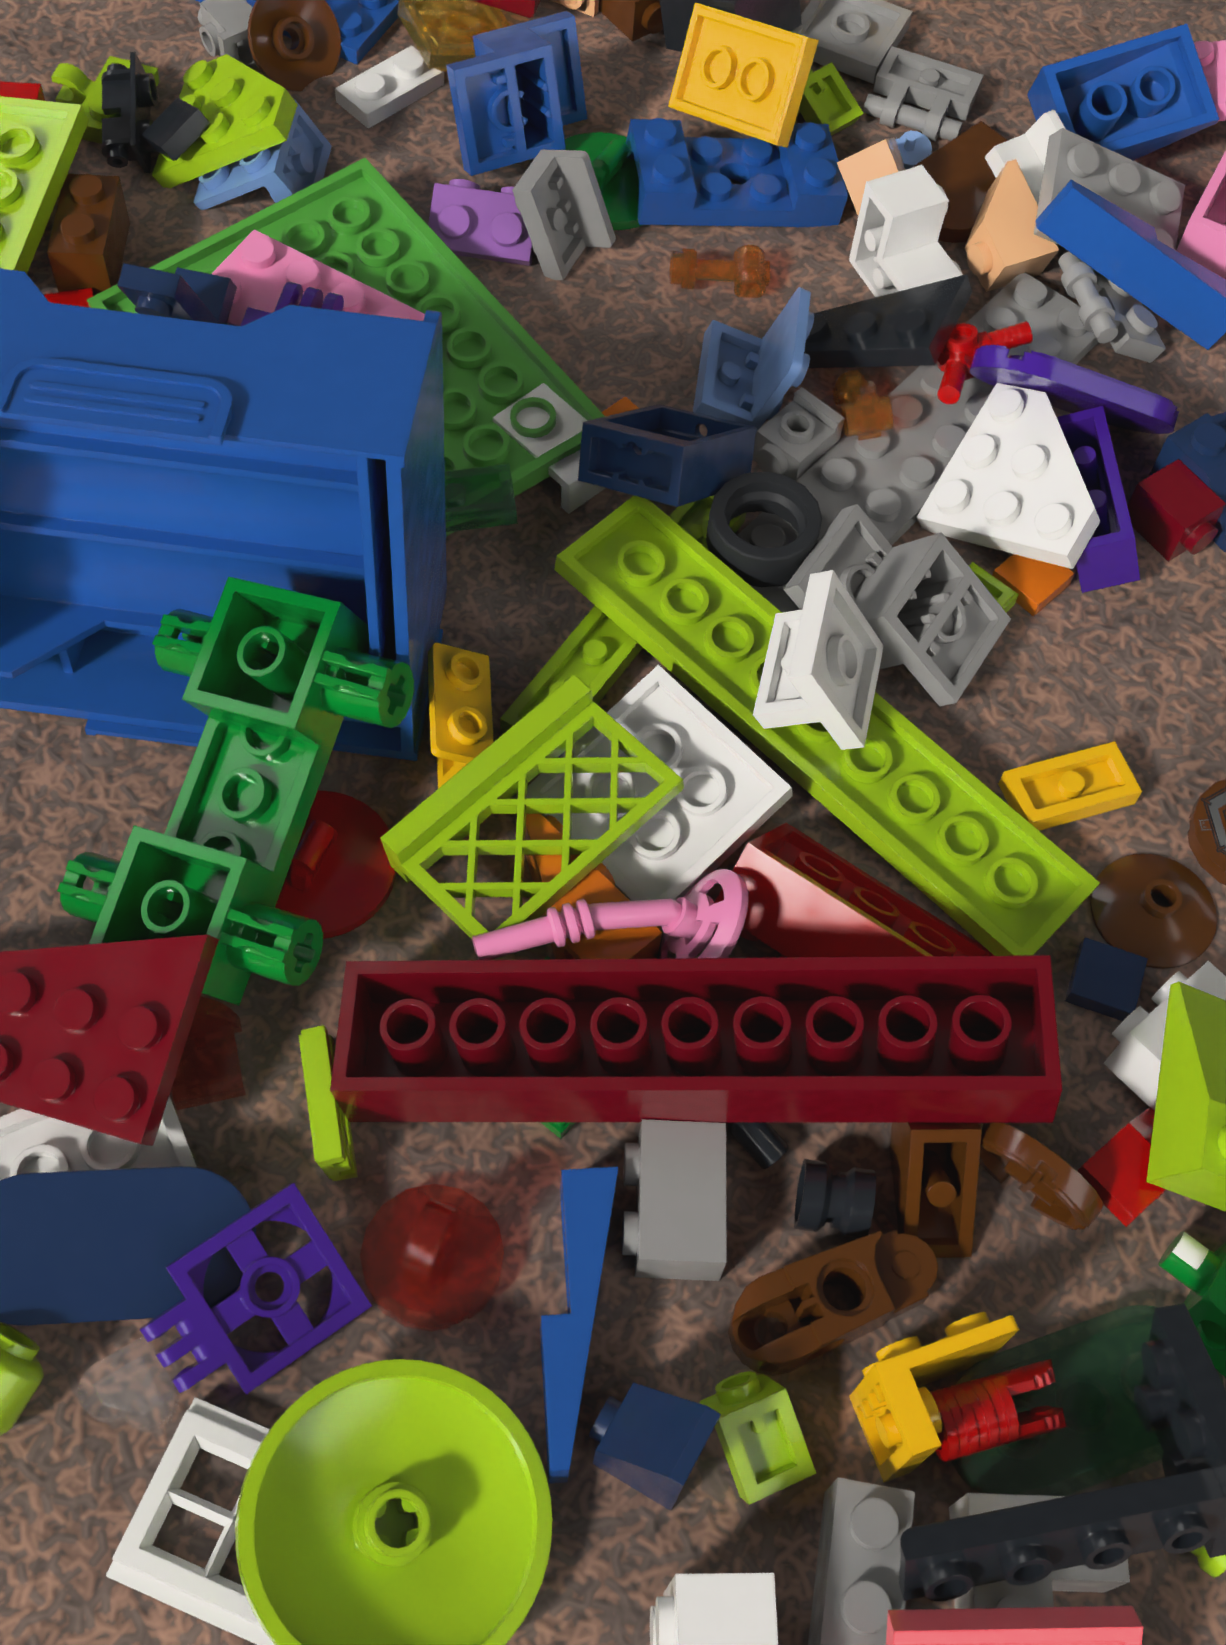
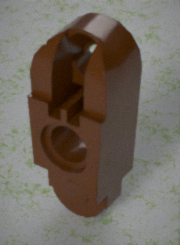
(881, 1271)

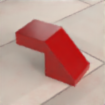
(1121, 1170)

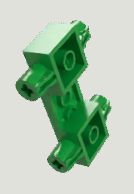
(275, 686)

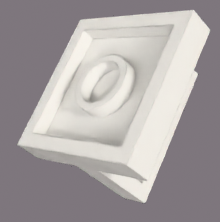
(821, 665)

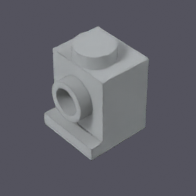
(226, 29)
(797, 436)

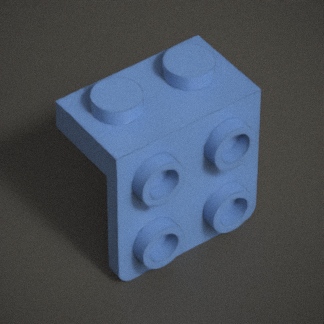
(748, 375)

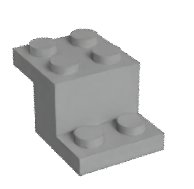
(915, 598)

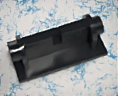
(131, 95)

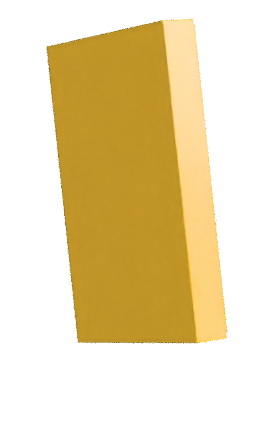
(742, 74)

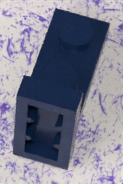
(178, 295)

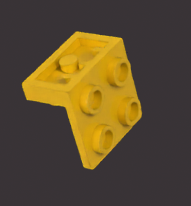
(904, 1419)

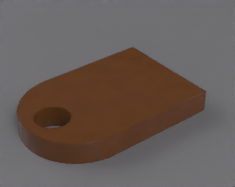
(964, 177)

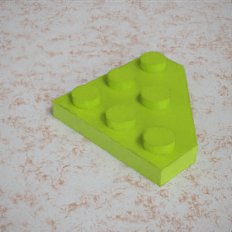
(244, 117)

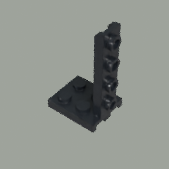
(1103, 1527)

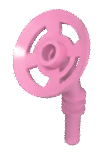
(687, 922)

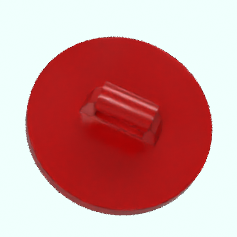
(338, 865)

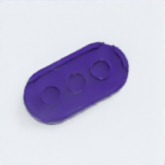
(1076, 388)

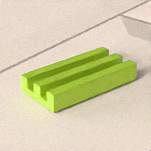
(328, 1124)

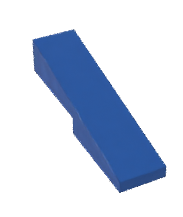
(1134, 260)
(566, 1338)

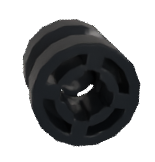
(841, 1199)

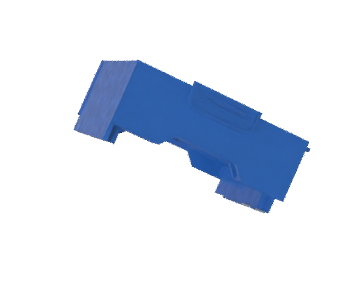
(202, 451)

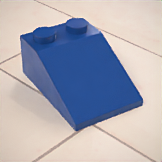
(1130, 93)

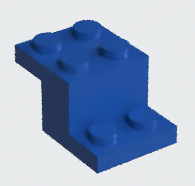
(517, 92)

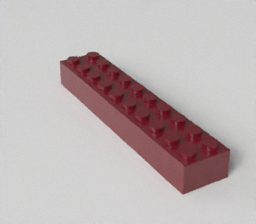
(700, 1040)

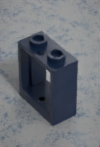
(663, 454)

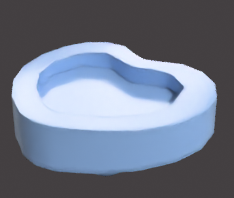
(913, 148)

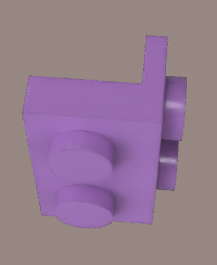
(480, 222)

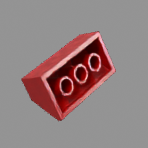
(823, 906)

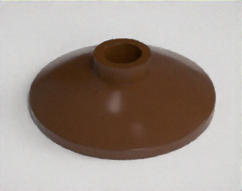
(313, 35)
(1136, 924)

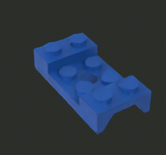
(780, 186)

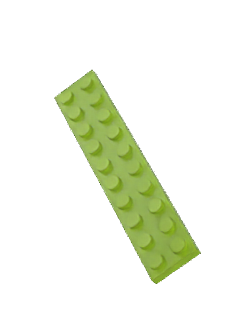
(895, 793)

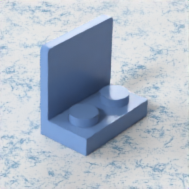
(279, 169)

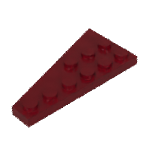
(99, 1029)

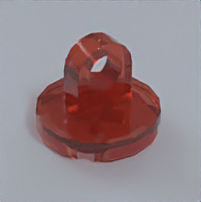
(432, 1257)

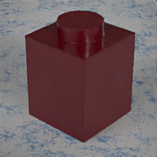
(1175, 511)

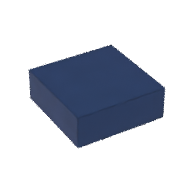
(1106, 979)

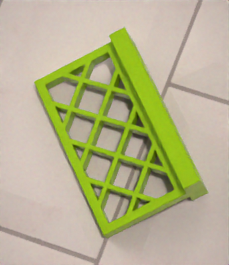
(498, 774)

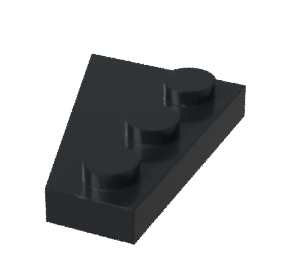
(890, 328)

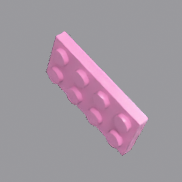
(265, 265)

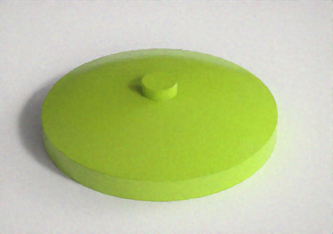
(394, 1513)

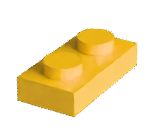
(1071, 786)

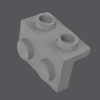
(562, 209)

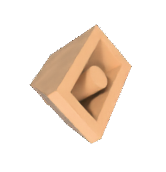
(870, 164)
(1004, 235)

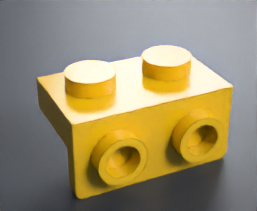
(458, 707)

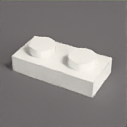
(388, 87)

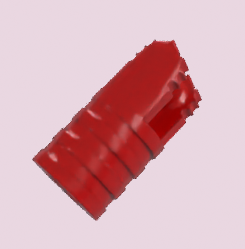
(984, 1416)

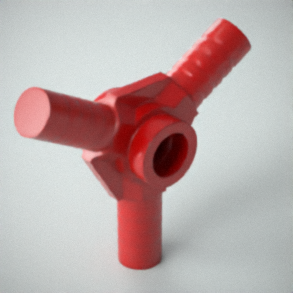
(960, 349)

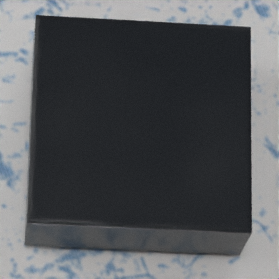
(176, 129)

